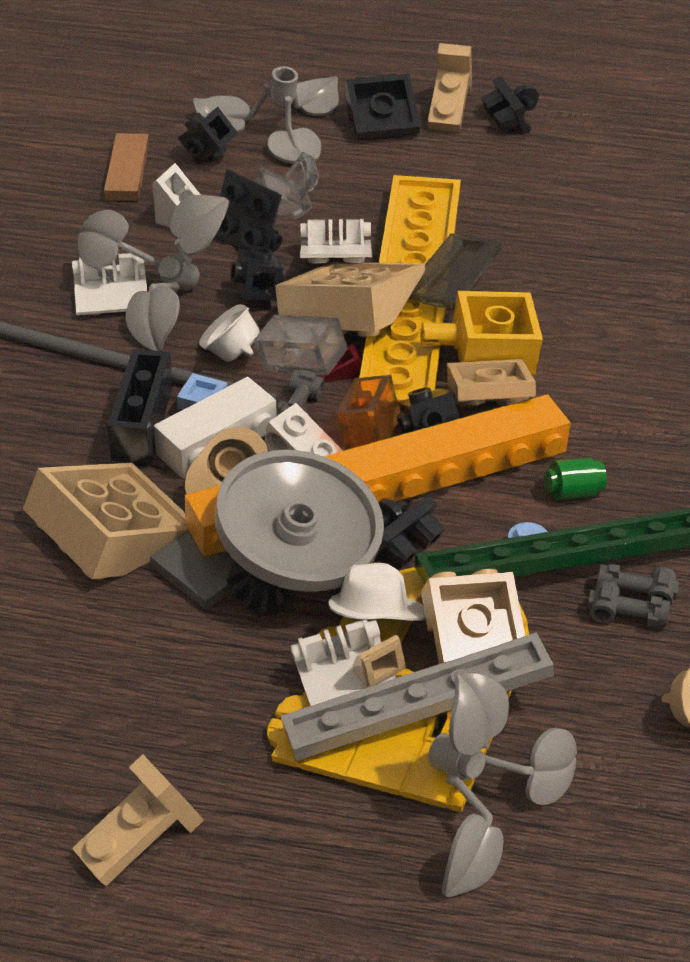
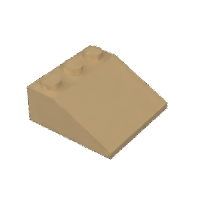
(358, 294)
(104, 516)

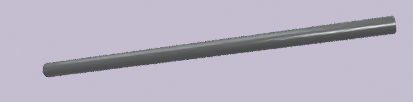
(87, 351)

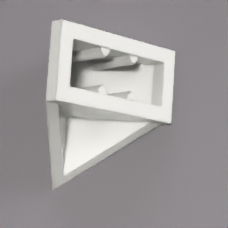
(169, 192)

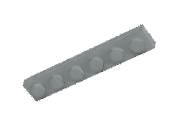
(411, 697)

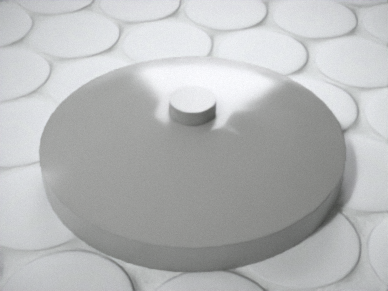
(297, 519)

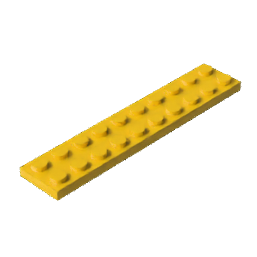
(416, 225)

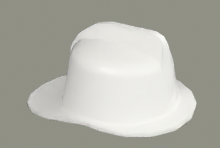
(231, 334)
(375, 593)

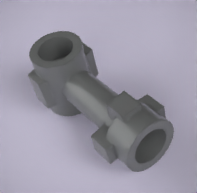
(304, 386)
(660, 584)
(606, 602)

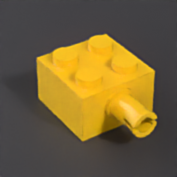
(490, 328)

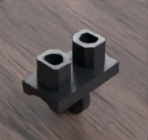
(510, 106)
(400, 526)

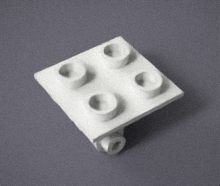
(352, 249)
(108, 288)
(328, 663)

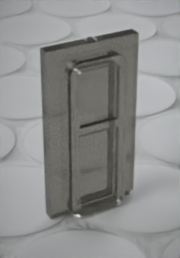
(454, 269)

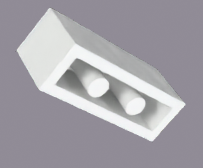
(187, 432)

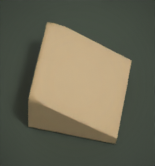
(380, 662)

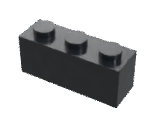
(140, 405)

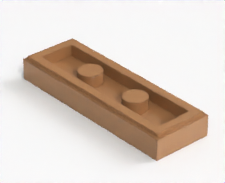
(126, 167)

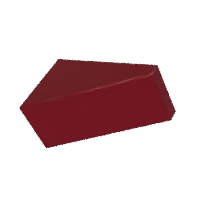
(347, 367)

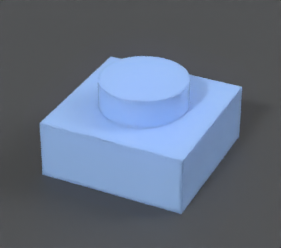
(197, 389)

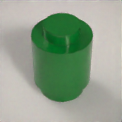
(575, 478)

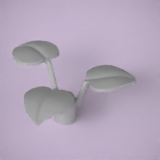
(314, 97)
(154, 313)
(477, 715)

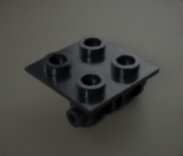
(249, 213)

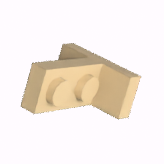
(451, 87)
(135, 823)

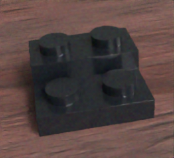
(382, 106)

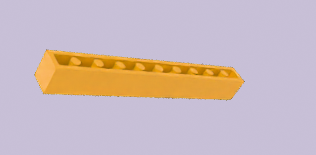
(428, 458)

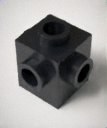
(207, 135)
(257, 274)
(426, 409)

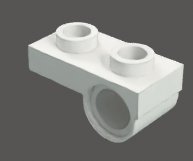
(297, 431)

